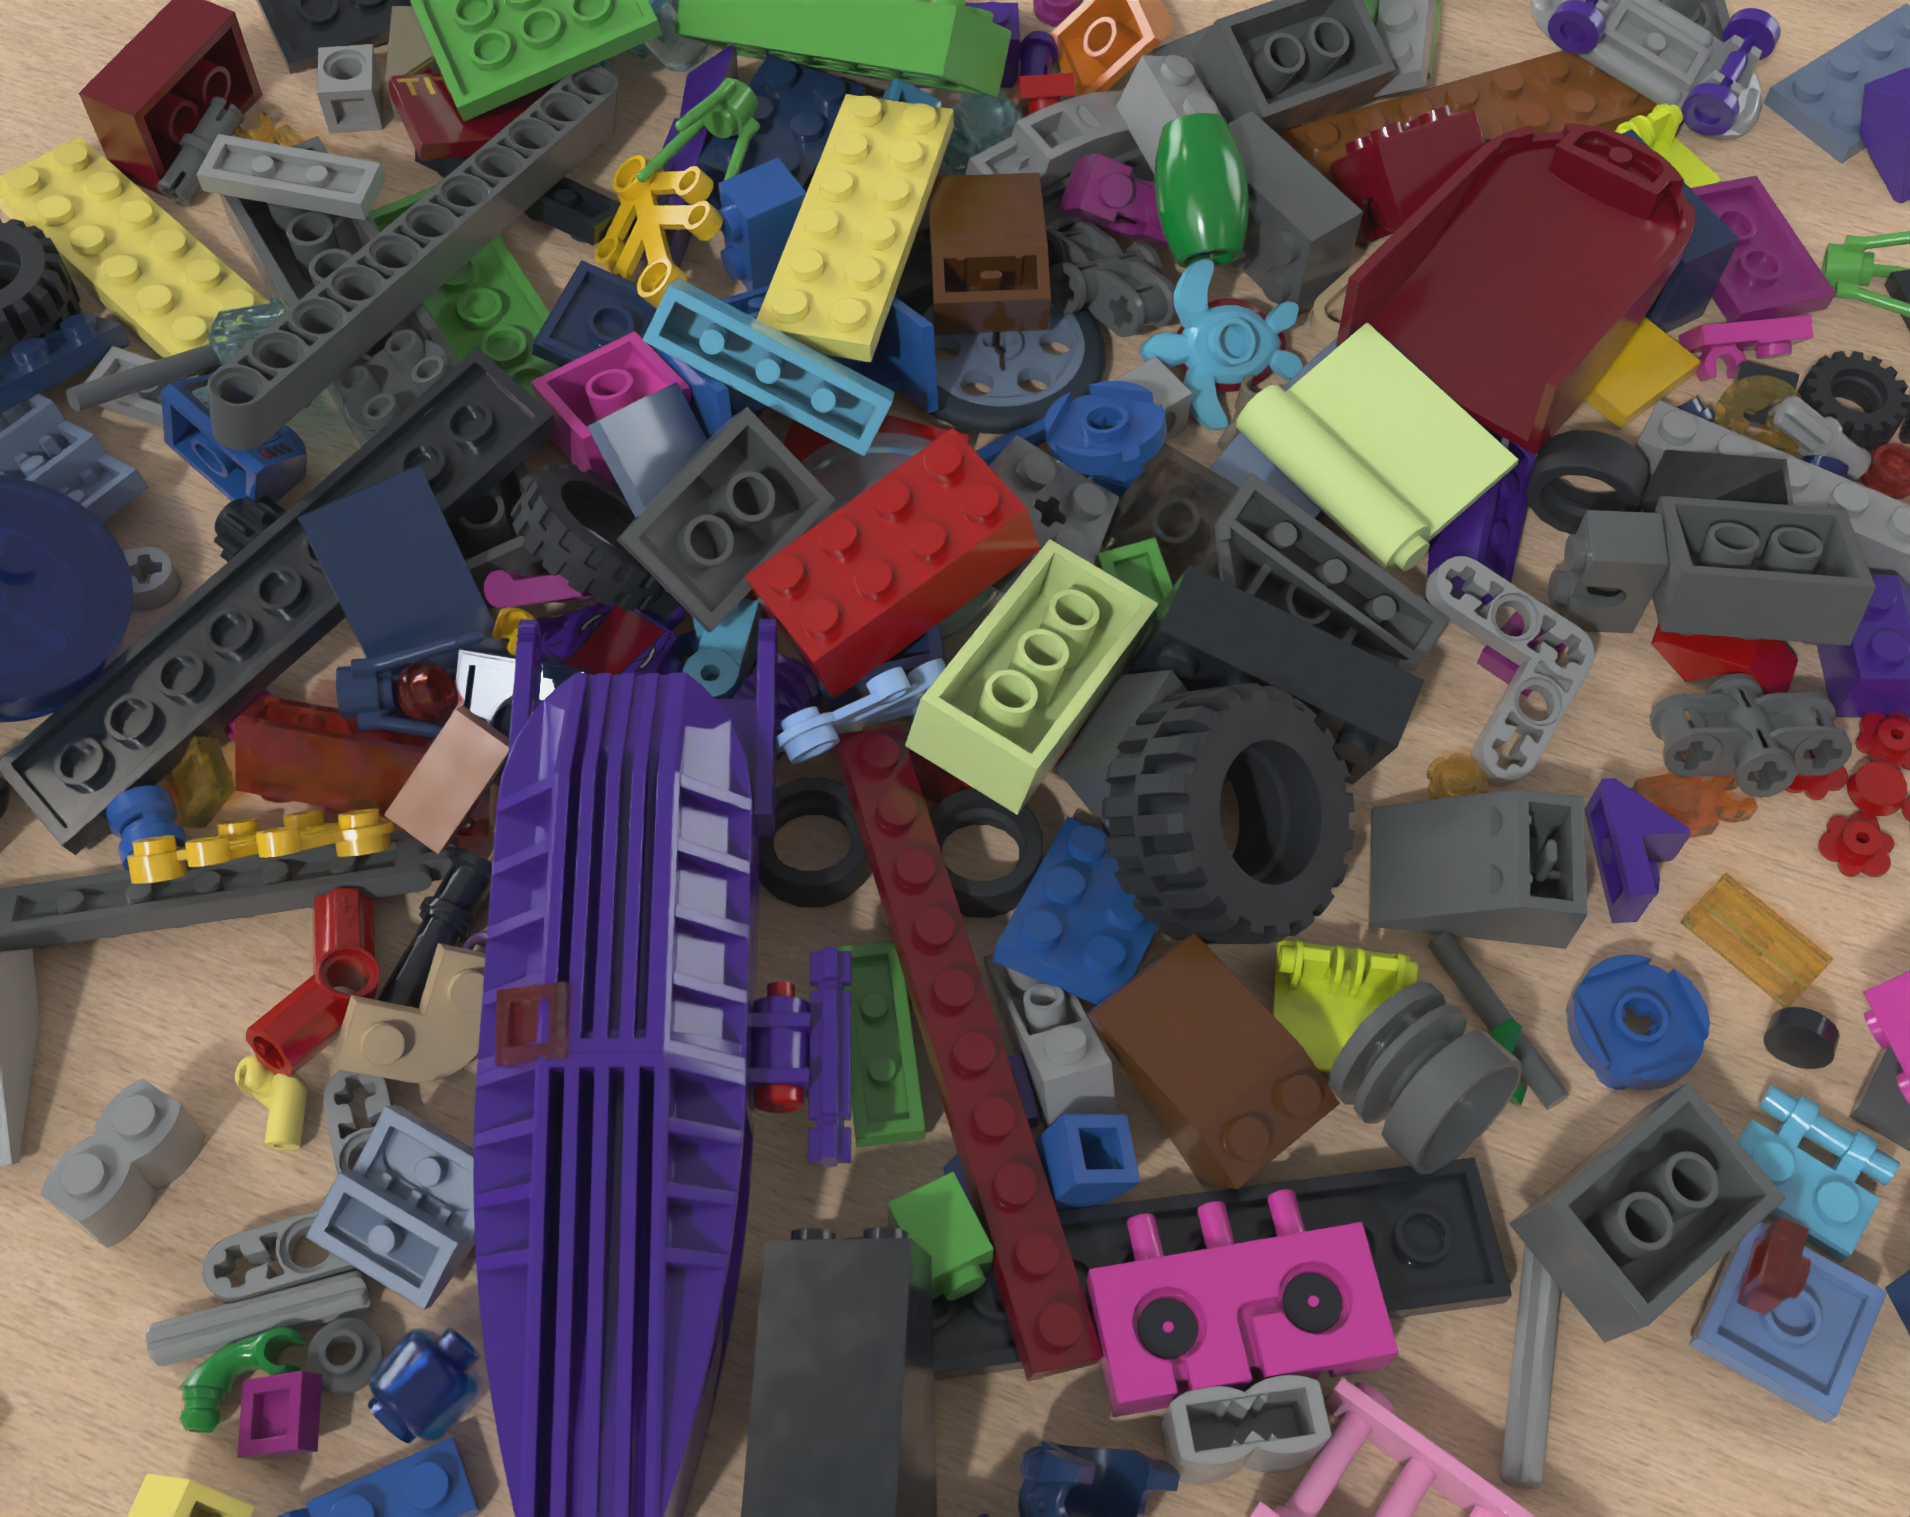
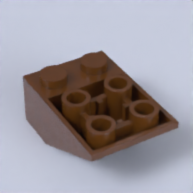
(989, 254)

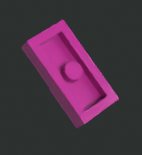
(1728, 340)

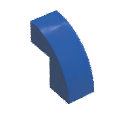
(1083, 1159)

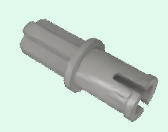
(1819, 435)

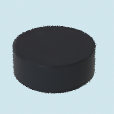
(1801, 1037)

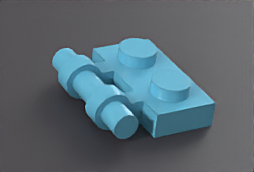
(1815, 1194)

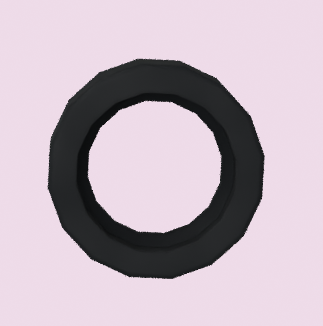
(1588, 455)
(830, 884)
(1003, 894)

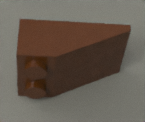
(1212, 1064)

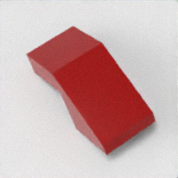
(1712, 655)

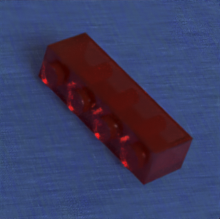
(319, 759)

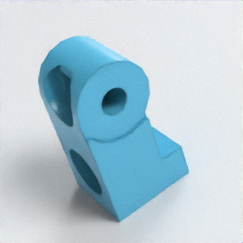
(726, 652)

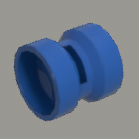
(143, 814)

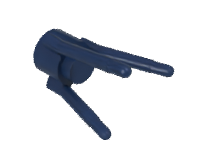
(370, 688)

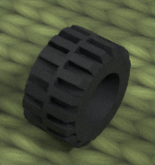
(33, 286)

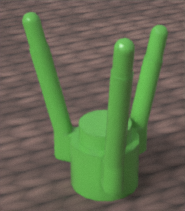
(725, 114)
(1849, 266)

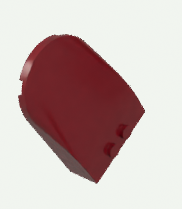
(1527, 273)

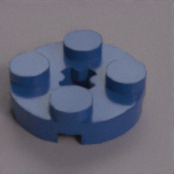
(1079, 436)
(1616, 1052)

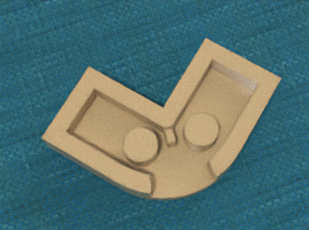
(420, 1041)

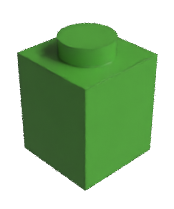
(949, 1231)

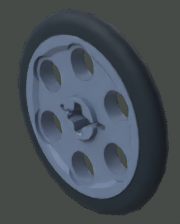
(1008, 405)

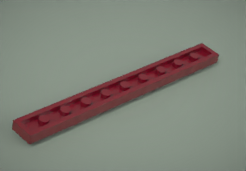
(968, 1058)

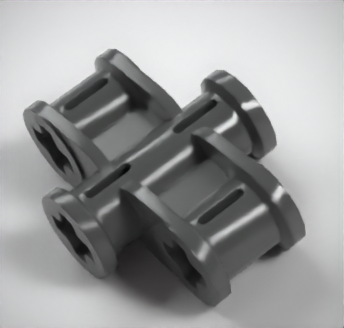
(1117, 286)
(1750, 735)

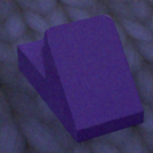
(1627, 842)

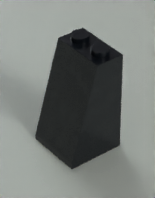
(843, 1379)

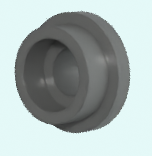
(354, 1374)

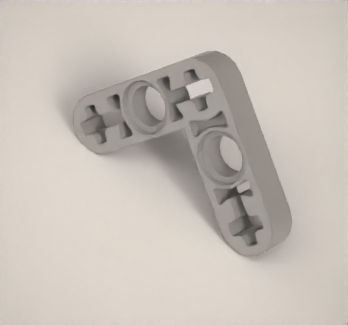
(1536, 665)
(287, 1233)

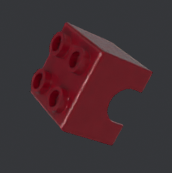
(1404, 166)

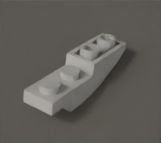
(1057, 136)

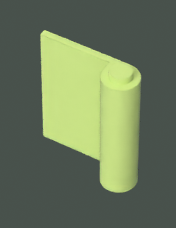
(1377, 447)

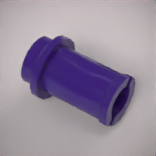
(1038, 53)

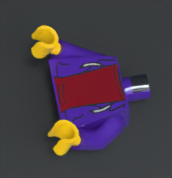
(605, 637)

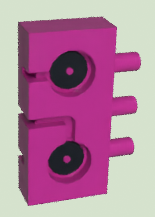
(1237, 1308)

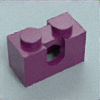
(1104, 188)

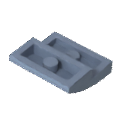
(648, 443)
(403, 1207)

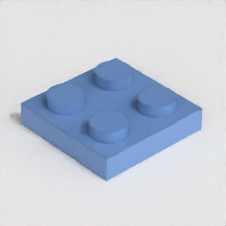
(1803, 1345)

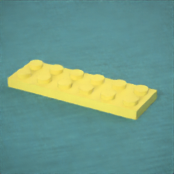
(857, 225)
(125, 247)

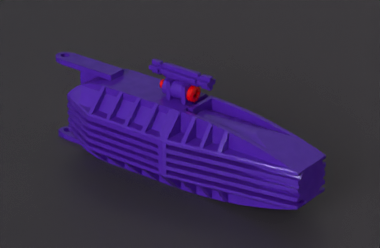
(626, 1171)

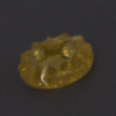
(1751, 396)

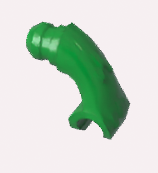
(214, 1378)

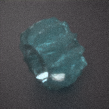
(978, 126)

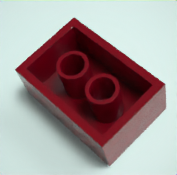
(166, 85)

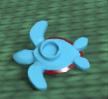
(1221, 343)

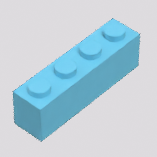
(768, 366)

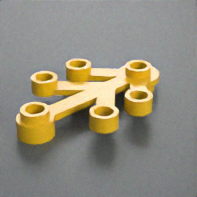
(652, 219)
(355, 834)

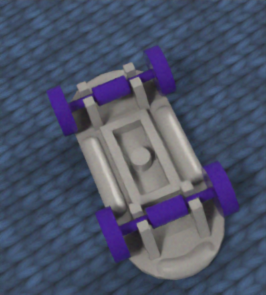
(1670, 56)

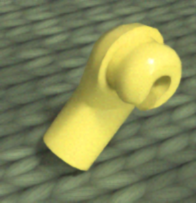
(281, 1096)

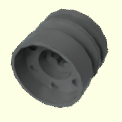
(1424, 1077)

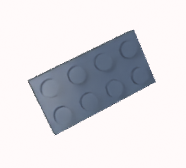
(1828, 93)

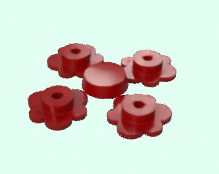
(1873, 788)

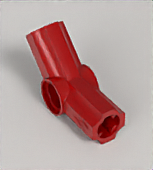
(315, 1010)

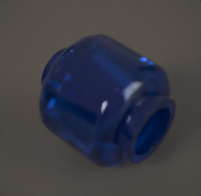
(425, 1384)

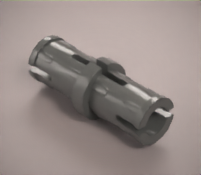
(182, 176)

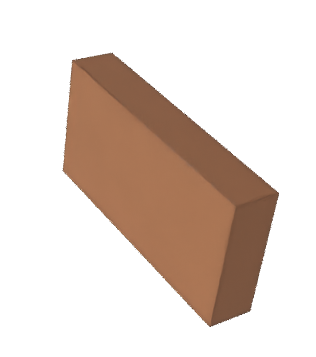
(449, 780)

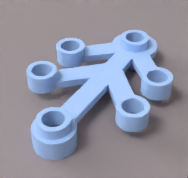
(890, 698)

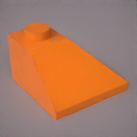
(1108, 39)

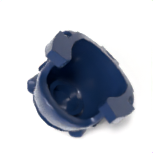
(1090, 1481)

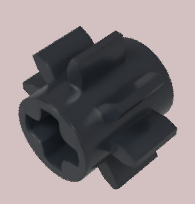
(243, 522)

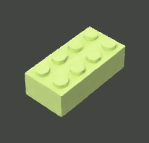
(1030, 676)

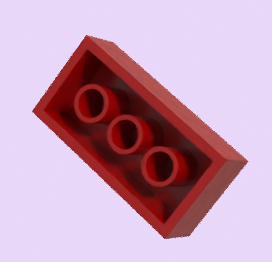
(894, 562)

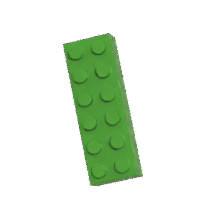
(908, 40)

